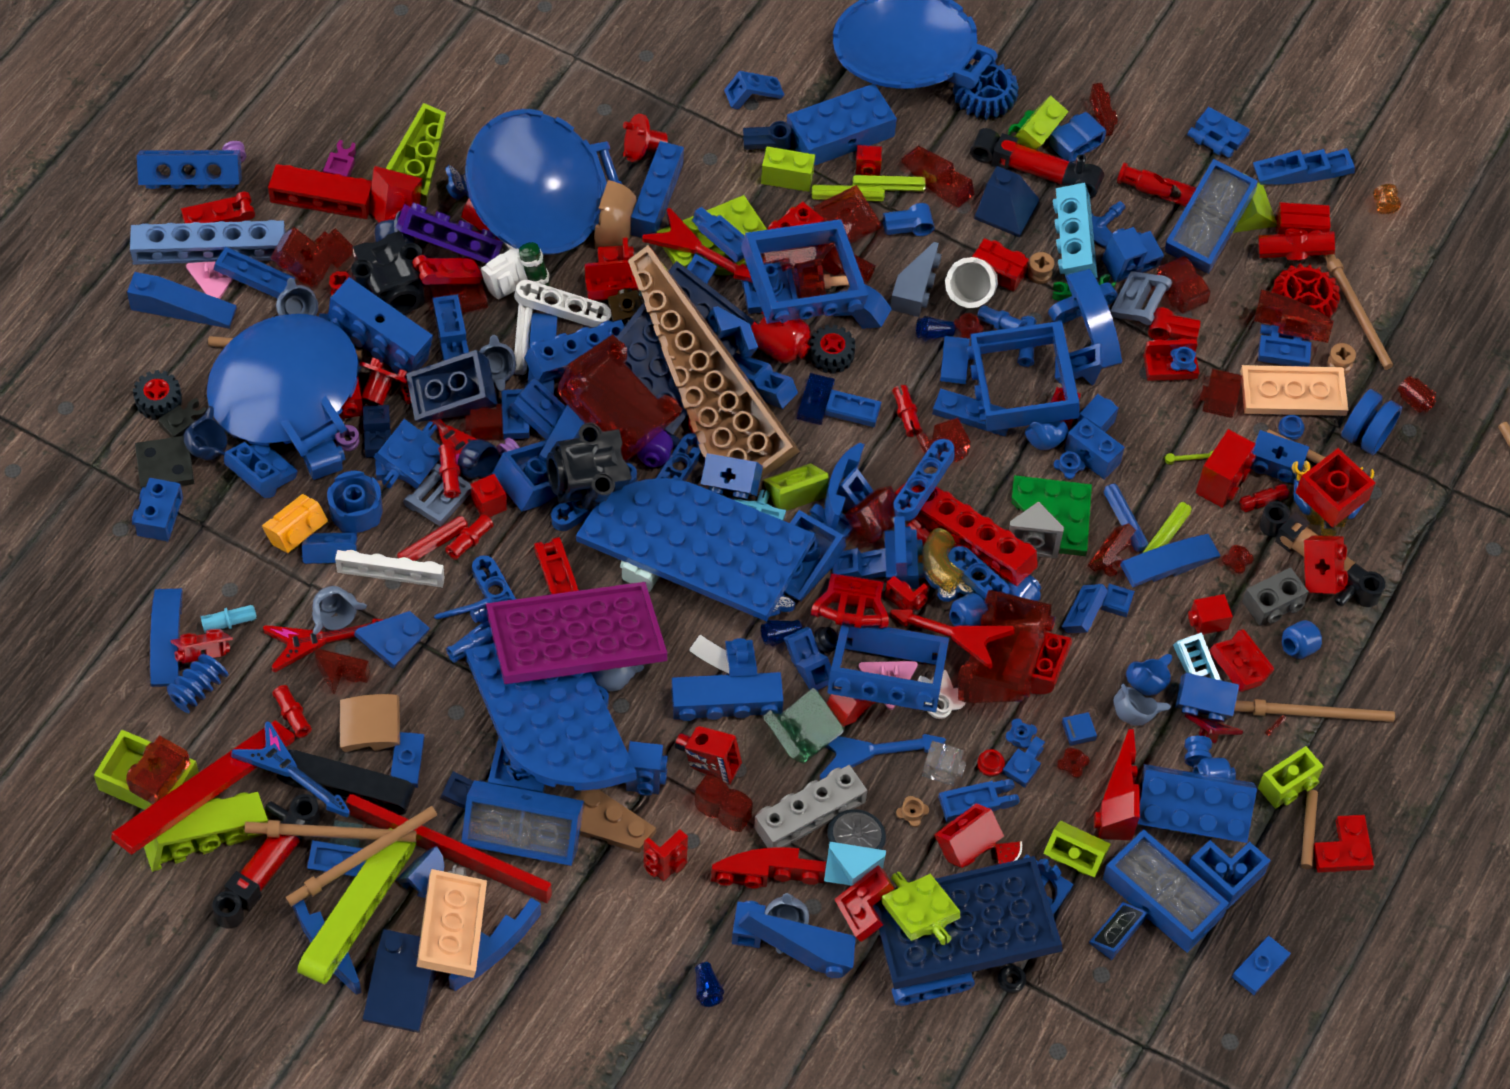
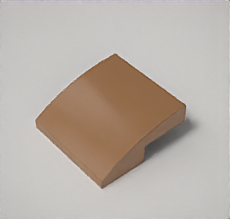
(369, 722)

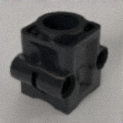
(389, 273)
(587, 466)

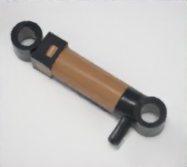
(1291, 535)

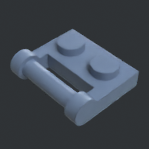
(1134, 294)
(437, 506)

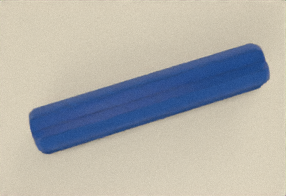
(1125, 516)

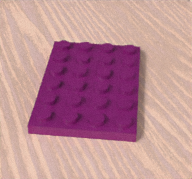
(575, 632)

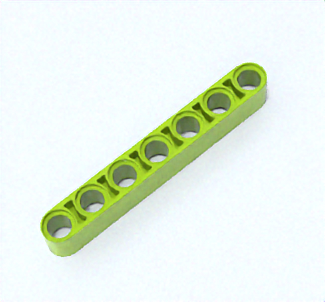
(353, 911)

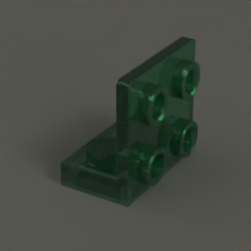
(805, 726)

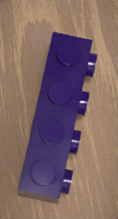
(447, 234)

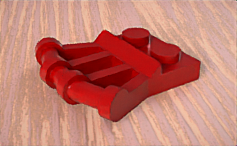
(853, 592)

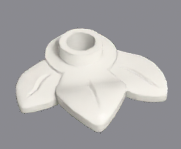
(947, 698)

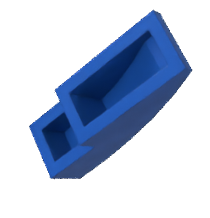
(772, 386)

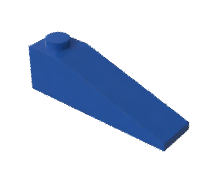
(173, 300)
(811, 945)

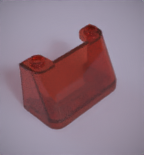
(614, 398)
(1011, 656)

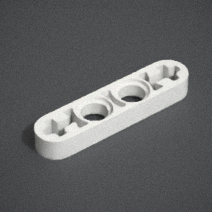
(564, 300)

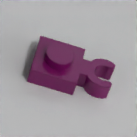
(342, 161)

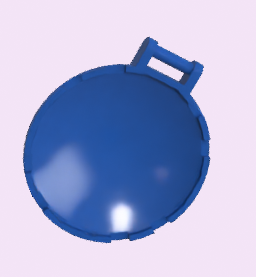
(910, 43)
(537, 180)
(284, 381)

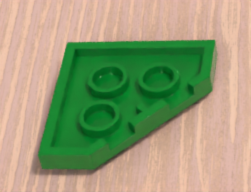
(1065, 502)

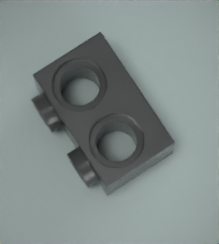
(1272, 592)

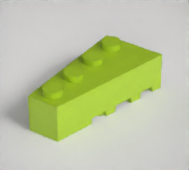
(420, 148)
(207, 828)

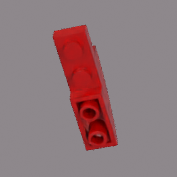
(756, 865)

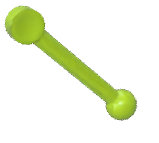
(1171, 458)

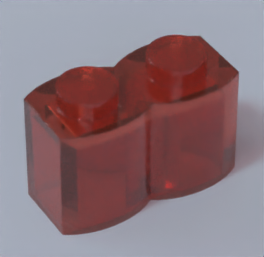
(1187, 287)
(873, 515)
(728, 805)

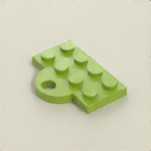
(737, 213)

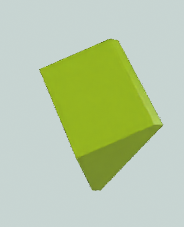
(1258, 213)
(797, 487)

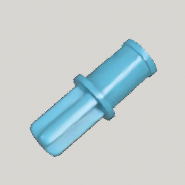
(228, 618)

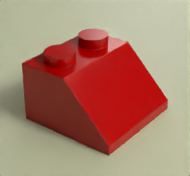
(391, 192)

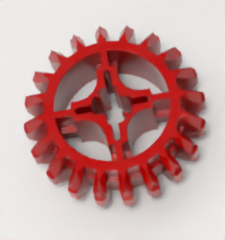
(1307, 287)

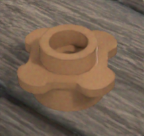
(915, 804)

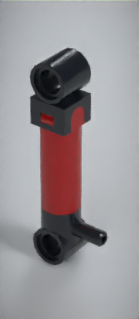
(1008, 154)
(245, 888)

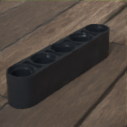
(347, 779)

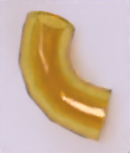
(937, 560)

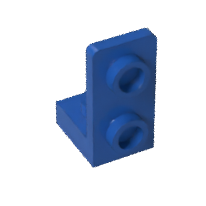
(750, 83)

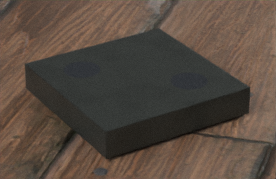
(164, 460)

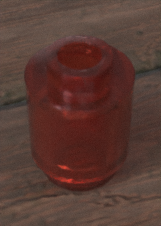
(1417, 394)

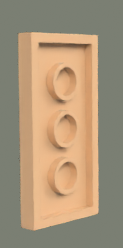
(1294, 390)
(452, 923)

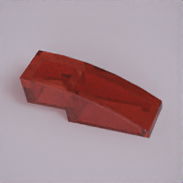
(939, 176)
(1292, 317)

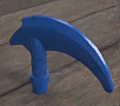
(1101, 232)

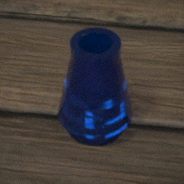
(933, 328)
(775, 630)
(708, 987)

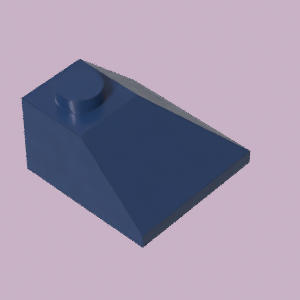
(1007, 202)

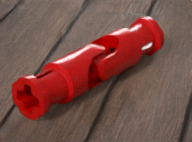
(1154, 184)

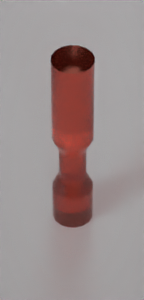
(1276, 724)

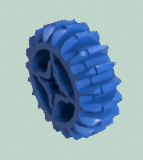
(991, 95)

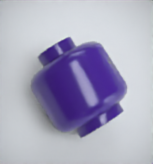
(657, 450)

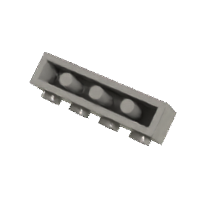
(810, 808)

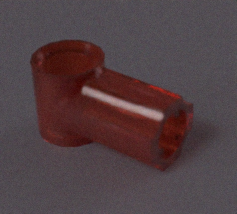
(833, 265)

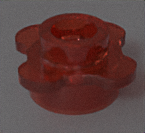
(971, 320)
(1238, 552)
(1076, 755)

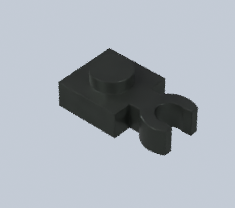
(178, 420)

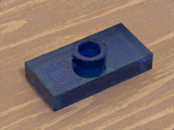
(815, 398)

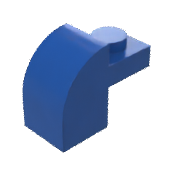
(874, 311)

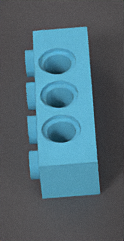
(1075, 229)

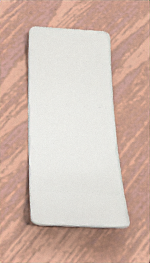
(710, 653)

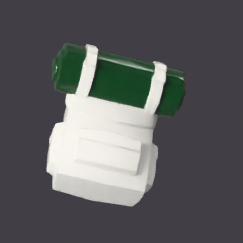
(513, 266)

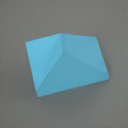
(850, 863)

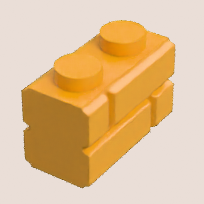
(295, 523)

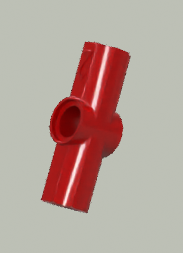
(1296, 244)

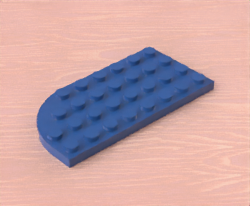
(700, 542)
(553, 726)

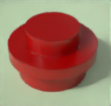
(991, 762)

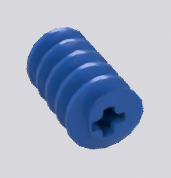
(196, 680)

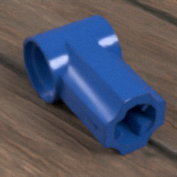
(915, 220)

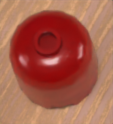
(782, 340)

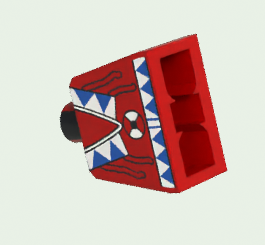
(711, 752)

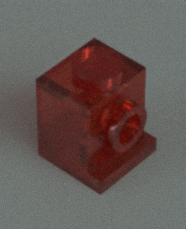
(485, 423)

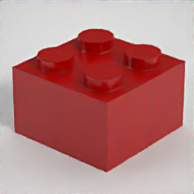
(1226, 469)
(1335, 487)

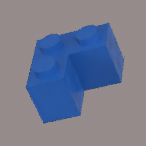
(1131, 252)
(1229, 875)

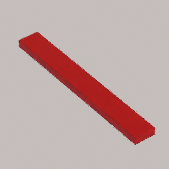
(192, 794)
(454, 850)

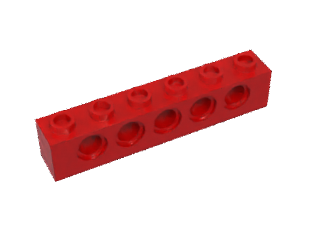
(979, 534)

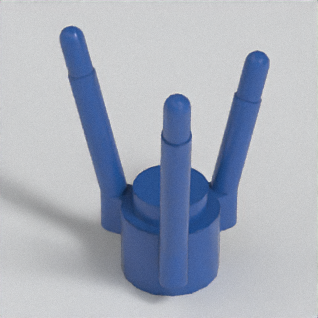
(477, 611)

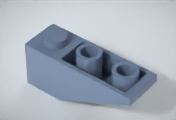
(912, 283)

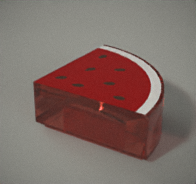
(1008, 851)

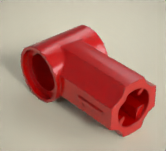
(1168, 326)

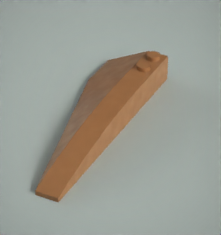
(714, 390)

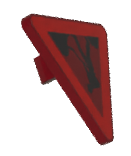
(1212, 728)

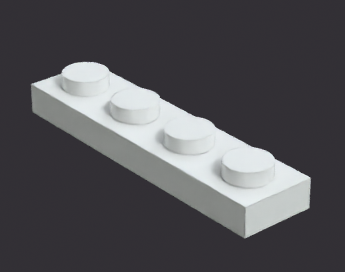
(389, 568)

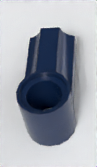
(775, 136)

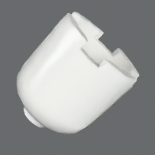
(971, 282)

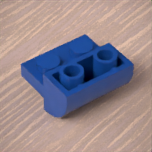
(260, 468)
(902, 554)

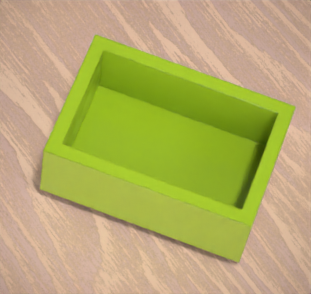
(124, 753)

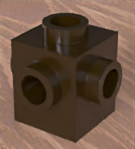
(620, 303)

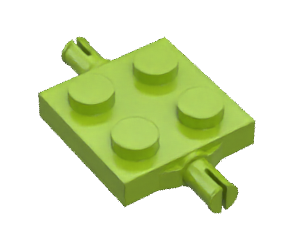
(921, 907)

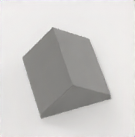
(1038, 529)

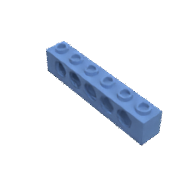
(203, 241)

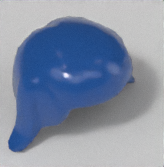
(1046, 435)
(1149, 676)

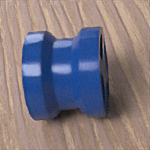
(1197, 748)

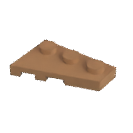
(613, 822)

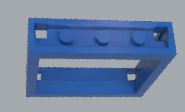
(797, 237)
(1020, 338)
(884, 688)

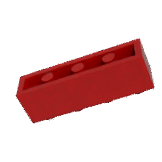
(320, 191)

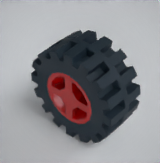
(833, 340)
(148, 390)

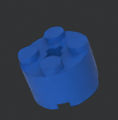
(355, 502)

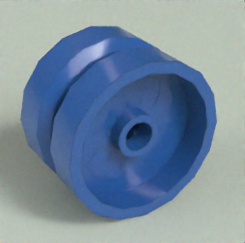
(1371, 422)

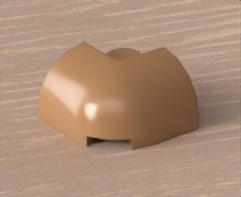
(615, 215)

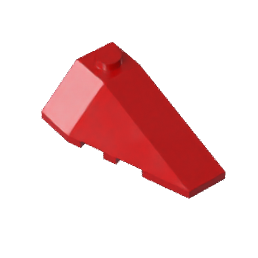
(1121, 801)

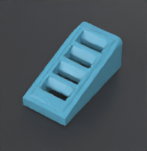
(1202, 650)

